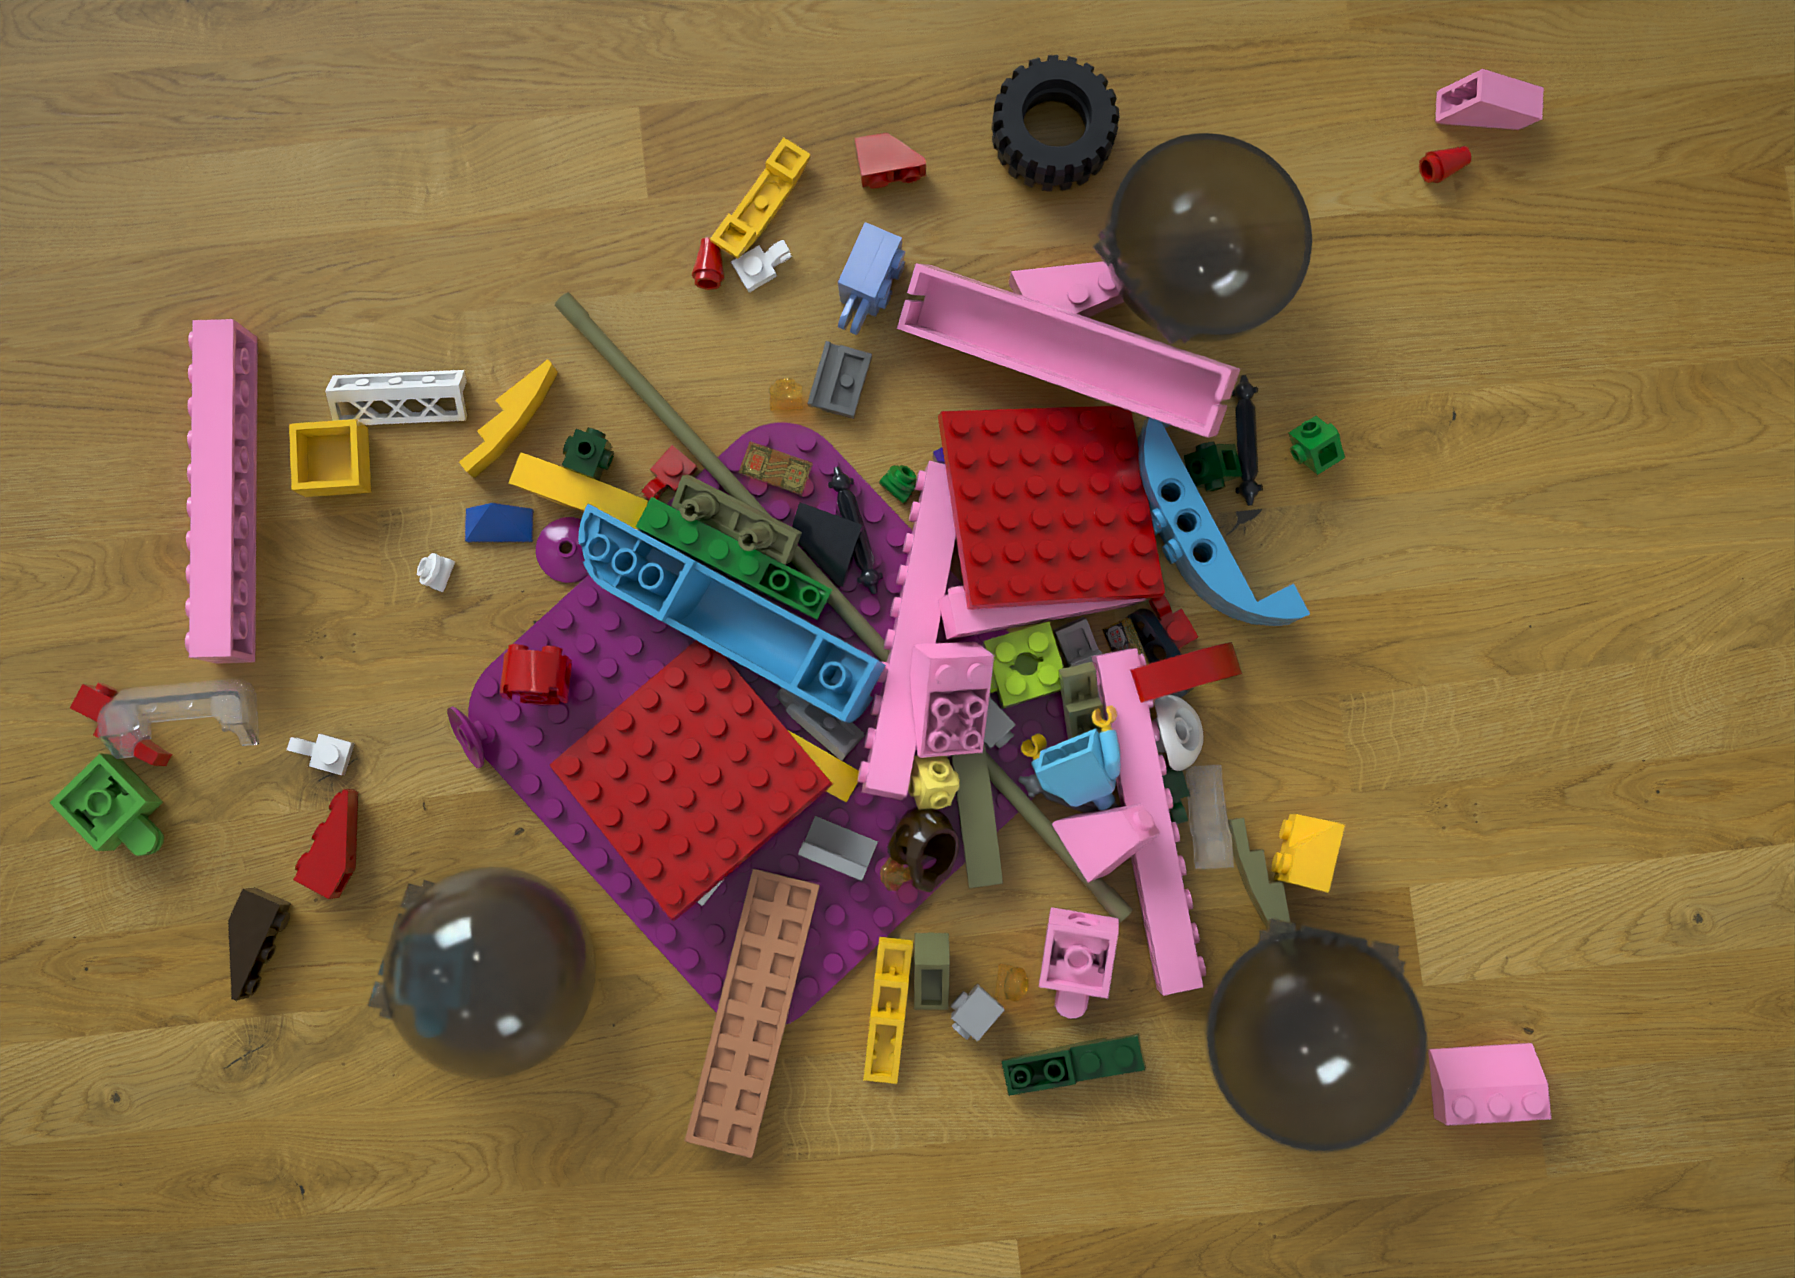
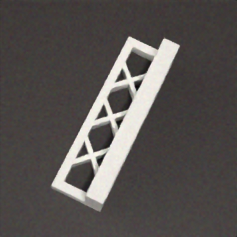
(398, 386)

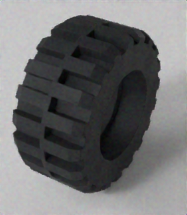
(1062, 83)

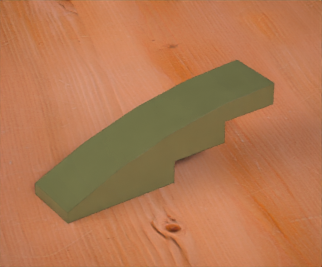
(1080, 698)
(977, 820)
(1266, 896)

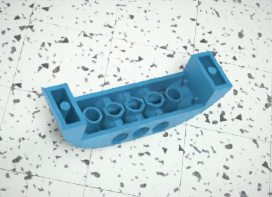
(1218, 576)

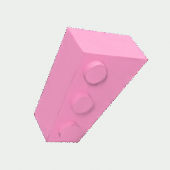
(1074, 288)

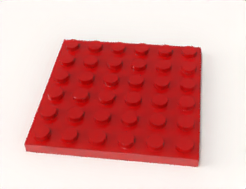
(1049, 506)
(690, 777)

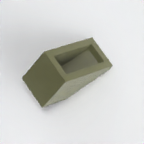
(931, 971)

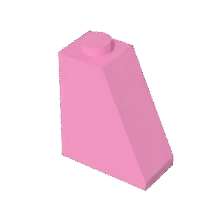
(1490, 102)
(1105, 838)

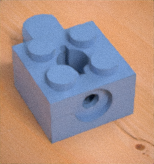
(869, 275)

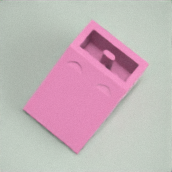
(950, 697)

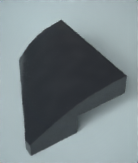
(828, 540)

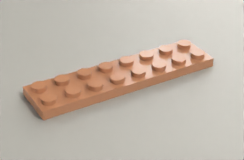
(752, 1013)

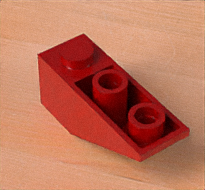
(334, 849)

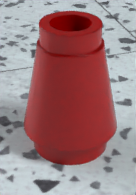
(1443, 163)
(708, 266)

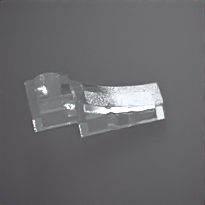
(1209, 818)

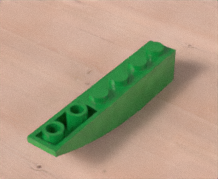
(728, 558)

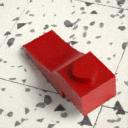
(89, 703)

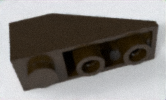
(252, 932)

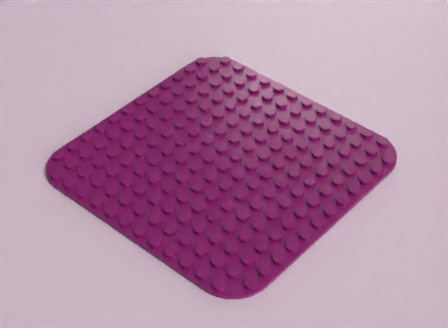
(622, 647)

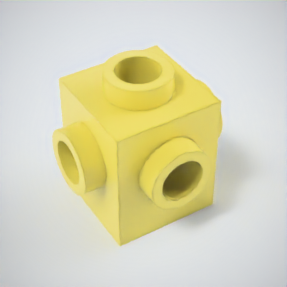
(933, 782)

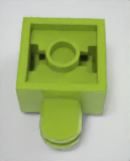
(1024, 665)

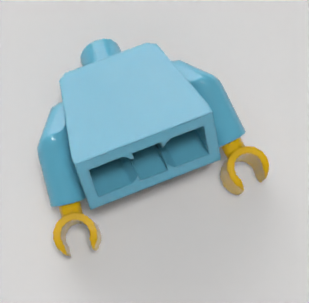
(1079, 767)

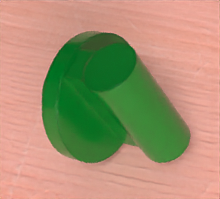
(899, 482)

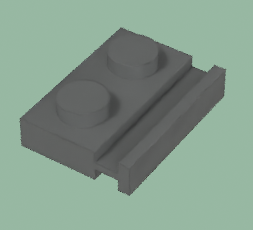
(839, 380)

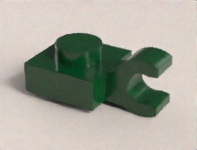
(1177, 785)

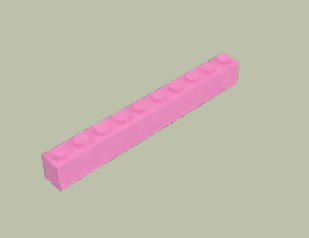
(916, 622)
(1156, 865)

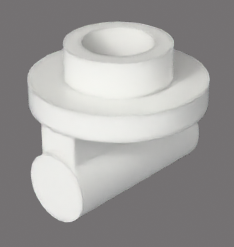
(435, 571)

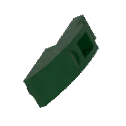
(1073, 1063)

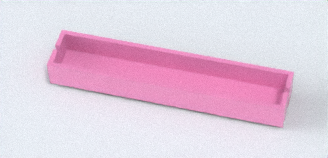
(1069, 350)

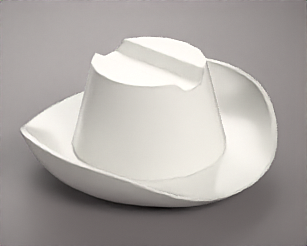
(1179, 731)

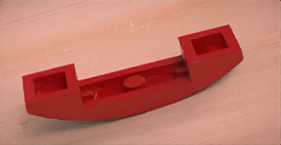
(1185, 671)

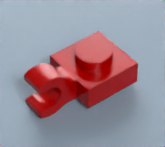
(668, 473)
(1174, 623)

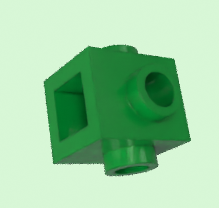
(1316, 445)

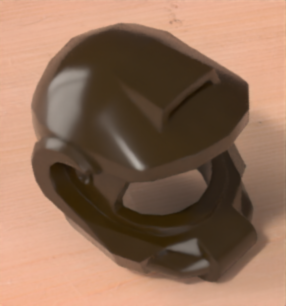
(924, 835)

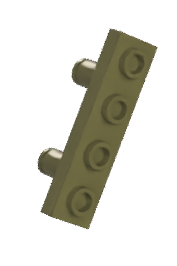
(736, 519)

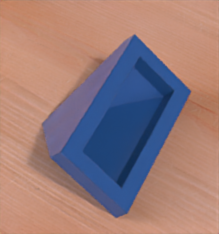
(499, 523)

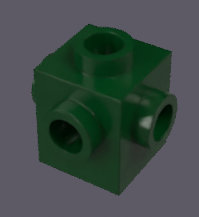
(588, 453)
(1213, 465)

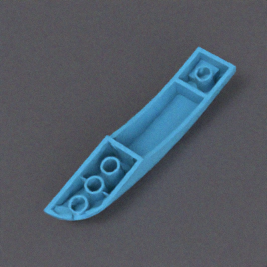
(727, 617)

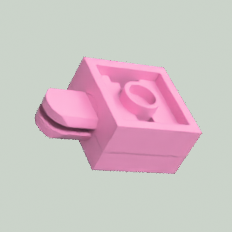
(1078, 958)

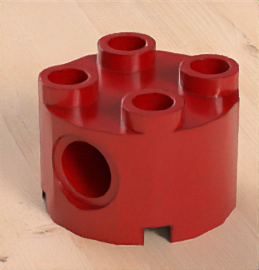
(536, 675)

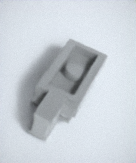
(827, 729)

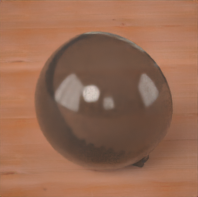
(1206, 238)
(486, 971)
(1316, 1037)

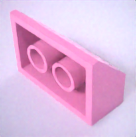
(1488, 1084)

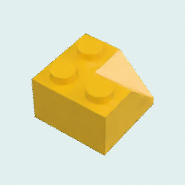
(1307, 852)

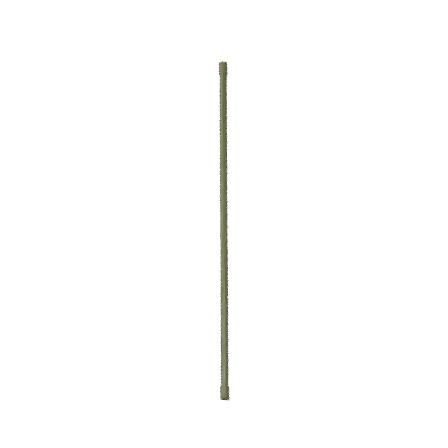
(580, 319)

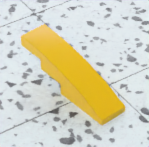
(518, 408)
(575, 489)
(888, 1010)

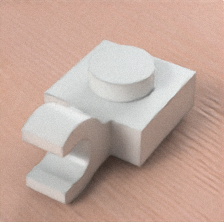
(757, 267)
(327, 753)

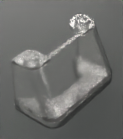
(131, 711)

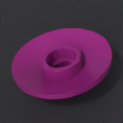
(560, 566)
(468, 735)

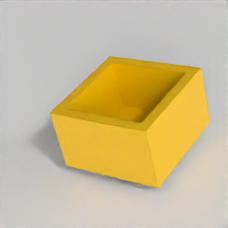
(329, 458)

